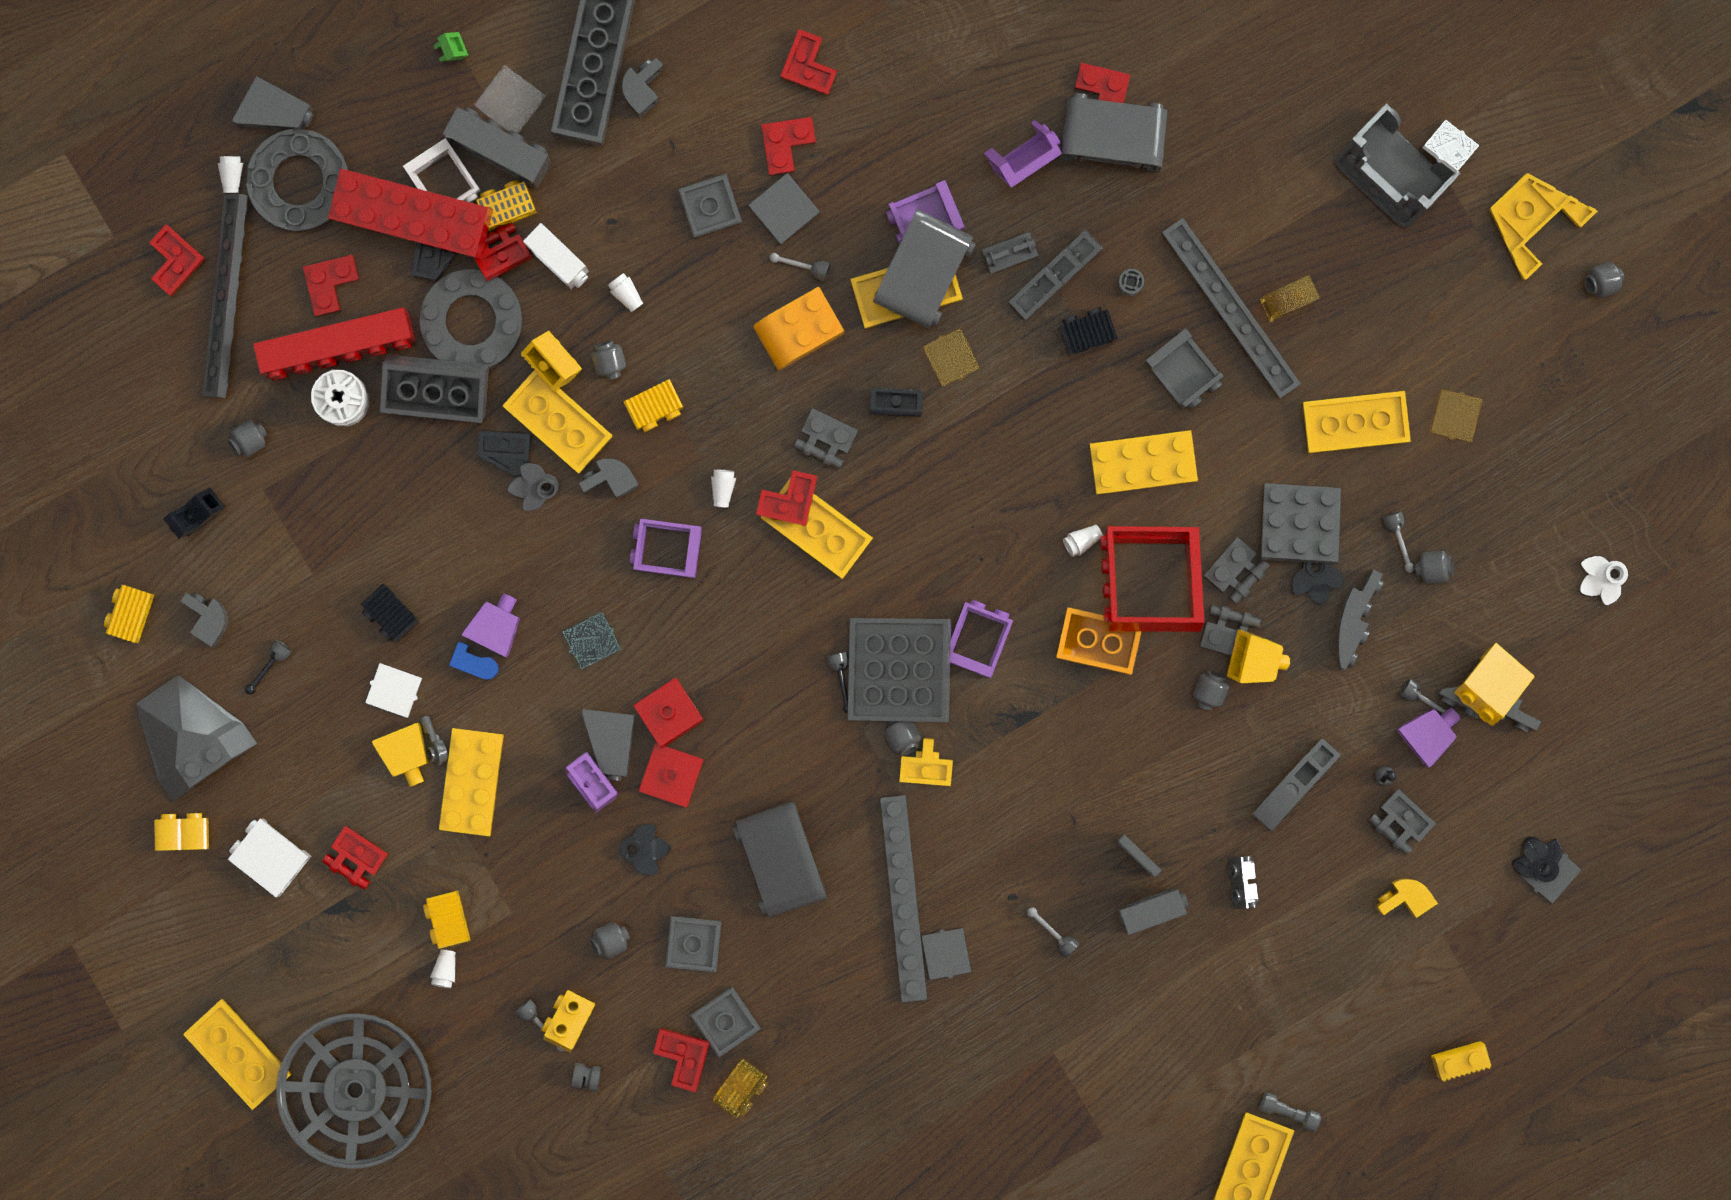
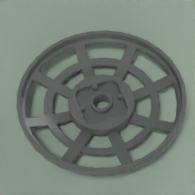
(338, 1097)

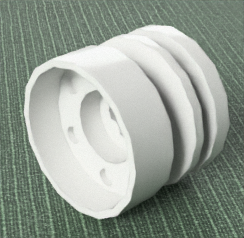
(355, 400)

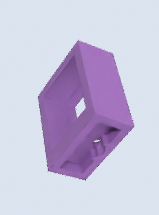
(692, 554)
(969, 664)
(585, 774)

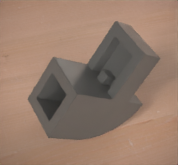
(635, 86)
(615, 473)
(213, 618)

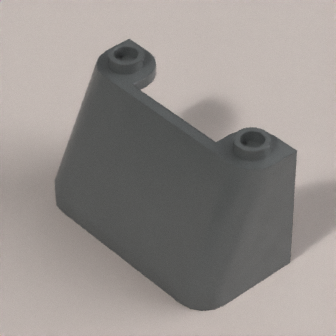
(1114, 132)
(1393, 169)
(923, 269)
(780, 859)

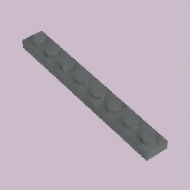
(224, 296)
(1231, 308)
(903, 898)

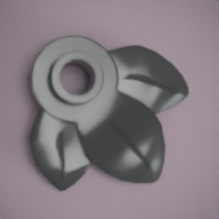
(529, 486)

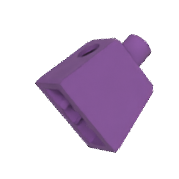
(494, 626)
(1429, 734)

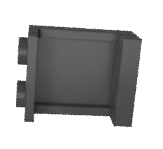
(1184, 370)

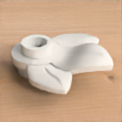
(1599, 579)

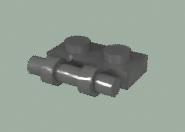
(827, 430)
(1230, 565)
(1220, 638)
(1405, 814)

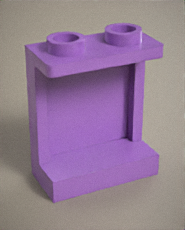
(1026, 157)
(933, 201)

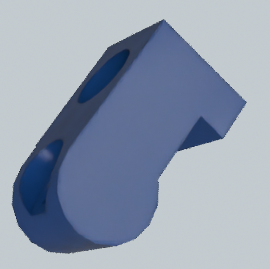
(481, 667)

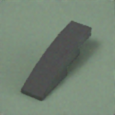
(1056, 274)

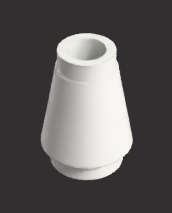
(230, 173)
(625, 292)
(722, 487)
(1082, 540)
(444, 970)

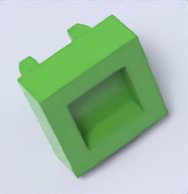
(451, 46)

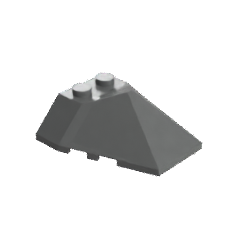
(189, 735)

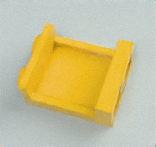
(1494, 684)

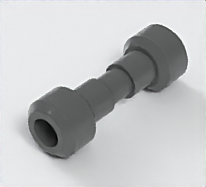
(1269, 1104)

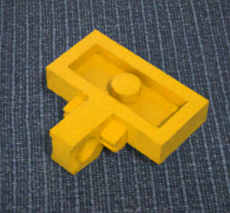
(926, 767)

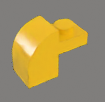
(1411, 893)

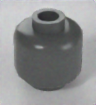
(1604, 280)
(608, 359)
(247, 438)
(1434, 567)
(1210, 690)
(902, 737)
(609, 940)

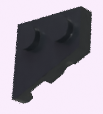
(430, 261)
(505, 449)

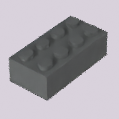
(497, 147)
(434, 388)

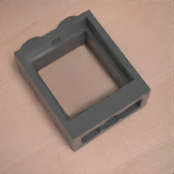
(1153, 910)

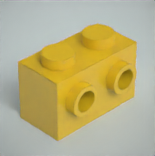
(568, 1020)

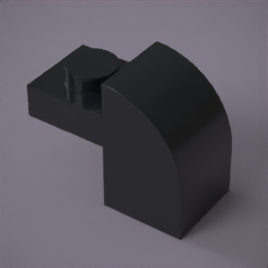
(194, 514)

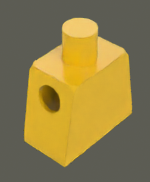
(1256, 659)
(404, 752)

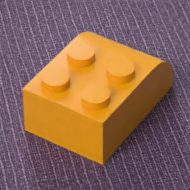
(798, 328)
(1090, 643)

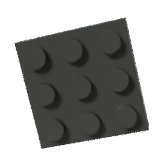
(1300, 523)

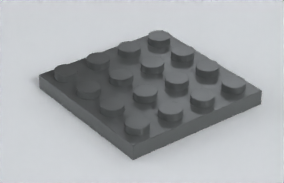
(899, 669)

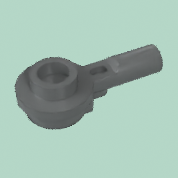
(437, 750)

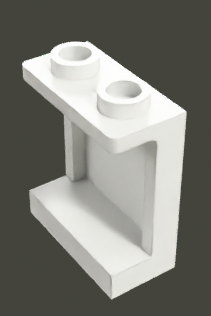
(268, 857)

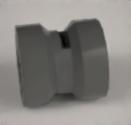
(1128, 285)
(586, 1077)

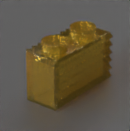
(739, 1088)

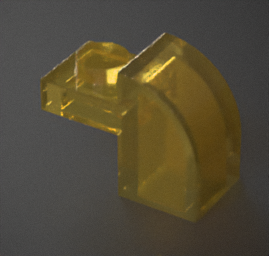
(1289, 298)

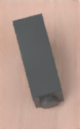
(272, 108)
(611, 741)

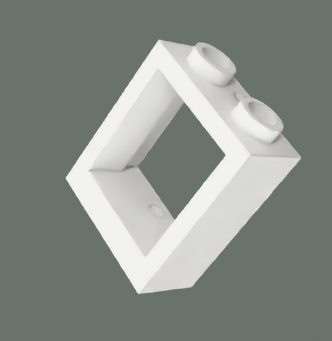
(431, 156)
(556, 256)

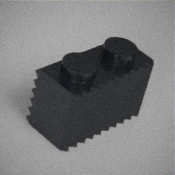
(1087, 332)
(896, 402)
(389, 613)

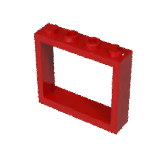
(1154, 535)

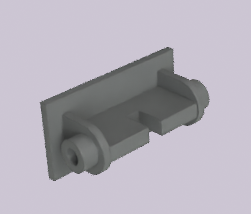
(1010, 252)
(1242, 894)

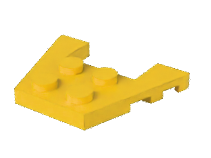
(1526, 210)

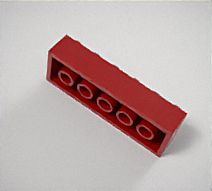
(410, 213)
(335, 343)

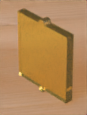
(951, 357)
(1456, 415)

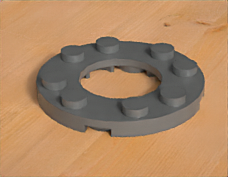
(262, 171)
(455, 286)

